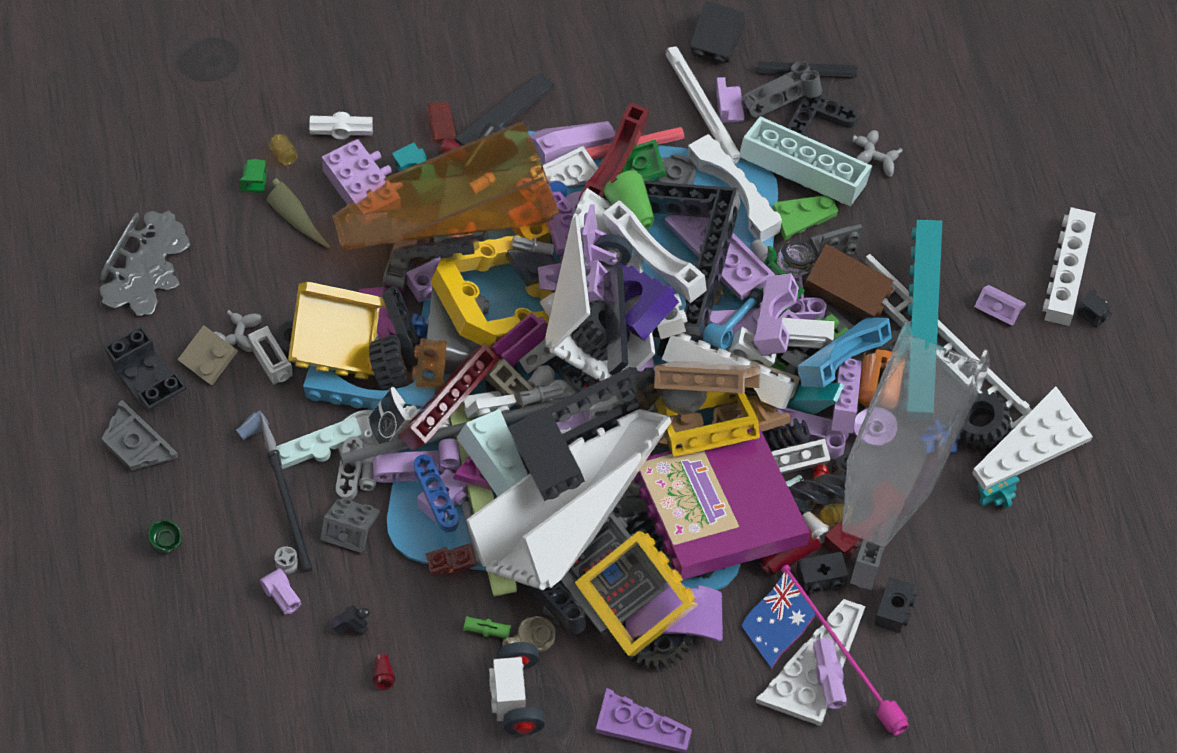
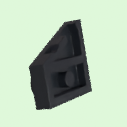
(527, 264)

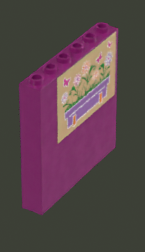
(720, 506)

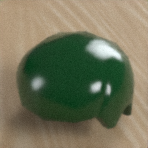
(164, 536)

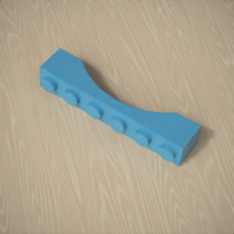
(866, 335)
(333, 389)

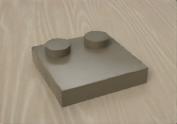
(207, 355)

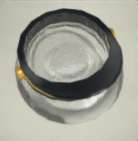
(796, 258)

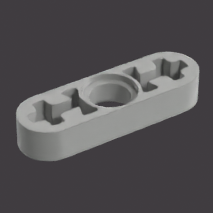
(353, 484)

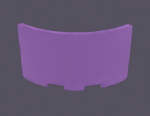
(702, 621)

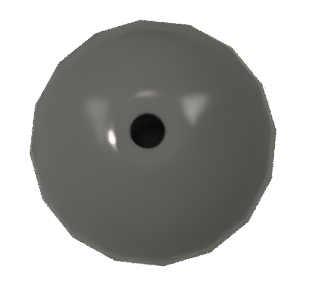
(683, 401)

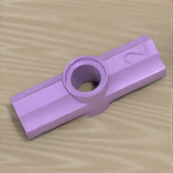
(829, 673)

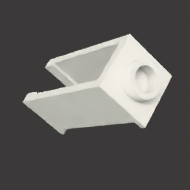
(809, 332)
(279, 372)

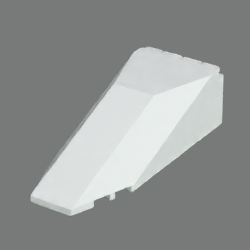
(572, 301)
(542, 539)

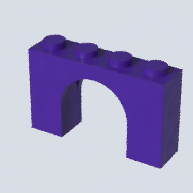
(653, 305)

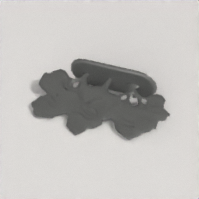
(146, 267)

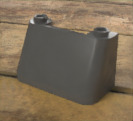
(442, 328)

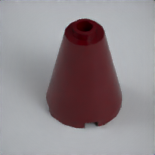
(774, 562)

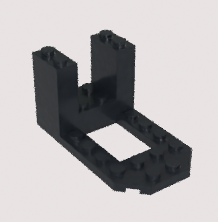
(546, 448)

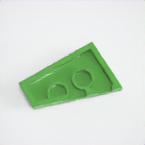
(804, 213)

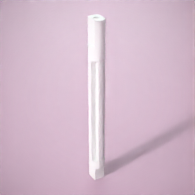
(702, 103)

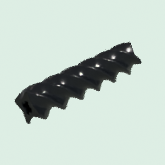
(821, 490)

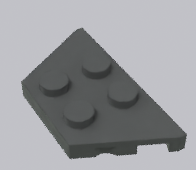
(135, 440)

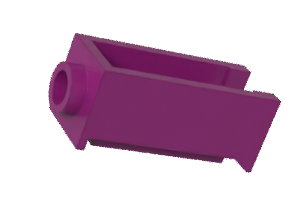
(521, 339)

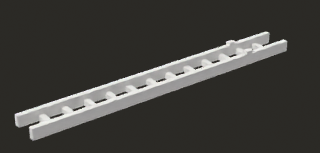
(953, 342)

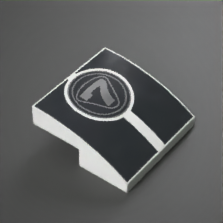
(388, 417)

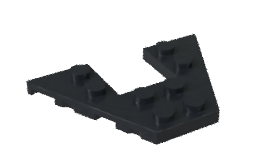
(445, 248)

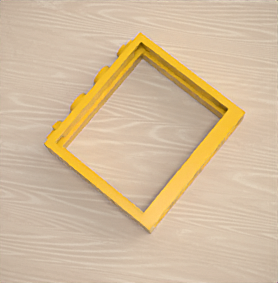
(715, 434)
(606, 614)

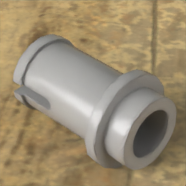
(367, 481)

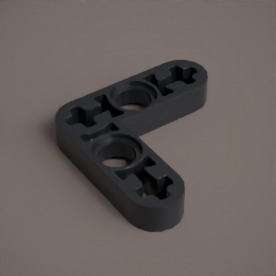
(818, 110)

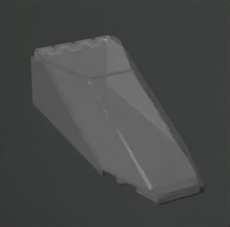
(907, 435)

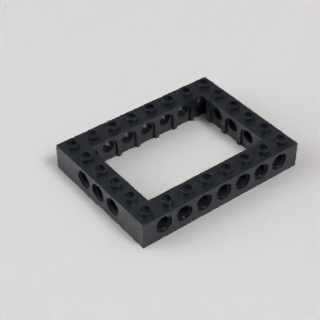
(703, 201)

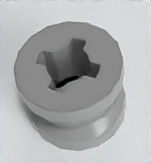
(286, 554)

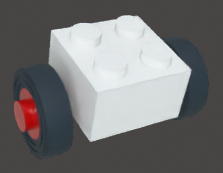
(509, 692)

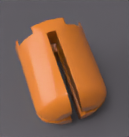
(871, 367)

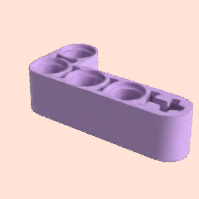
(806, 306)
(400, 466)

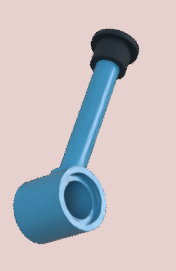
(722, 335)

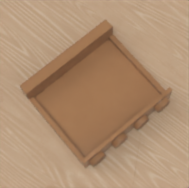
(706, 376)

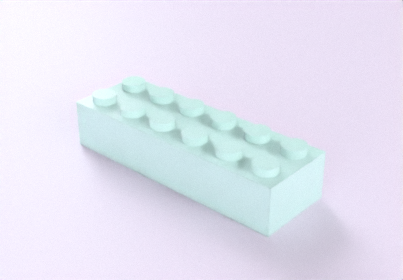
(805, 161)

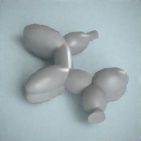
(869, 153)
(247, 321)

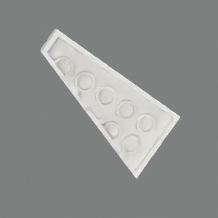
(1039, 437)
(797, 687)

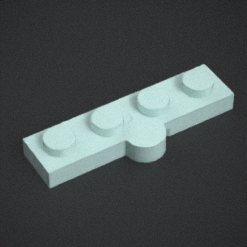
(318, 443)

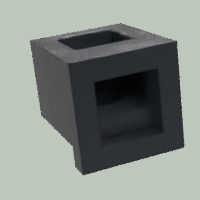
(1094, 309)

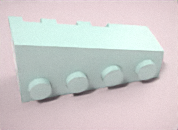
(493, 451)

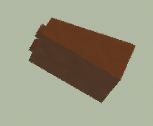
(848, 284)

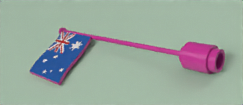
(783, 619)

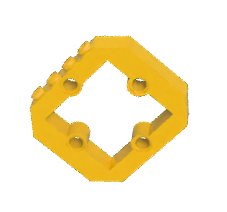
(460, 295)

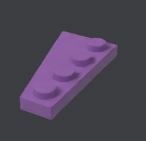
(634, 723)

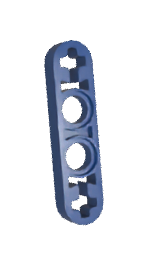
(436, 493)

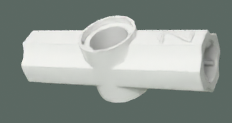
(341, 125)

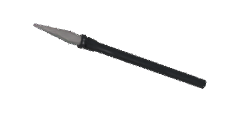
(275, 461)

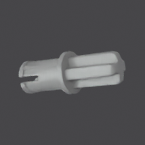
(532, 245)
(540, 394)

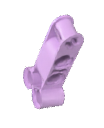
(819, 429)

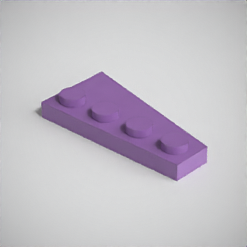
(560, 224)

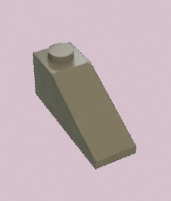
(508, 381)

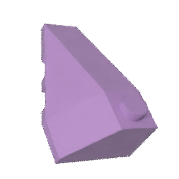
(558, 141)

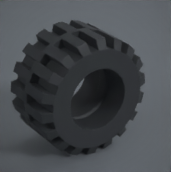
(592, 332)
(390, 363)
(993, 432)

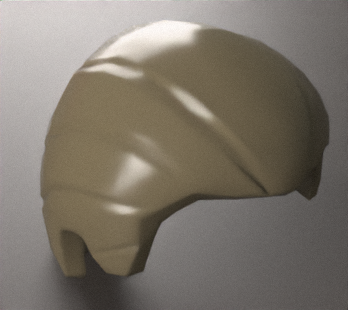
(535, 631)

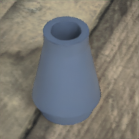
(251, 425)

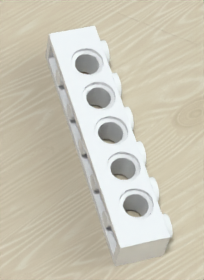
(1058, 310)

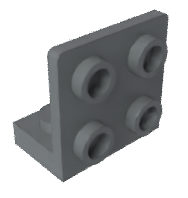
(845, 240)
(348, 524)

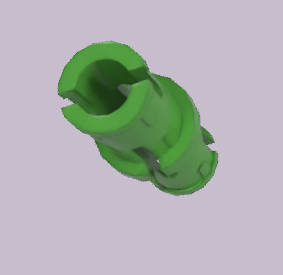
(487, 627)

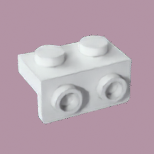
(485, 403)

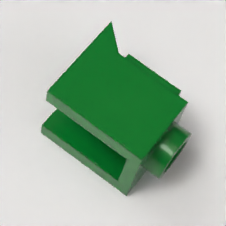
(254, 176)

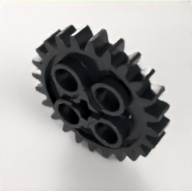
(677, 642)

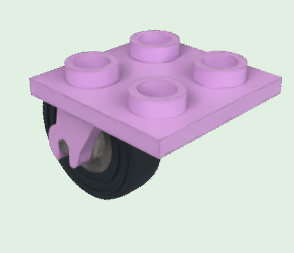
(601, 246)

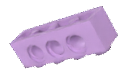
(846, 405)

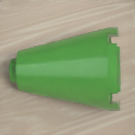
(632, 192)

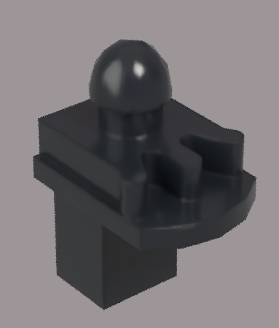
(351, 618)

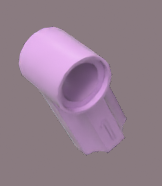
(278, 586)

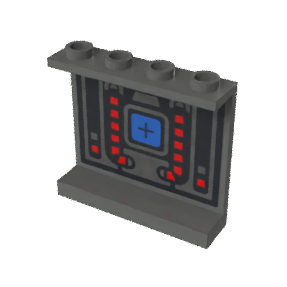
(623, 585)

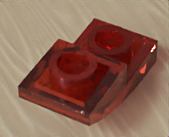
(441, 121)
(453, 560)

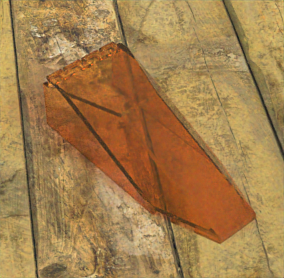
(462, 192)

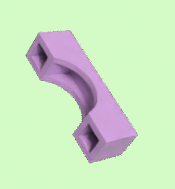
(779, 294)

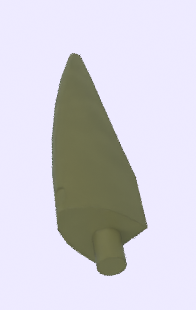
(291, 209)

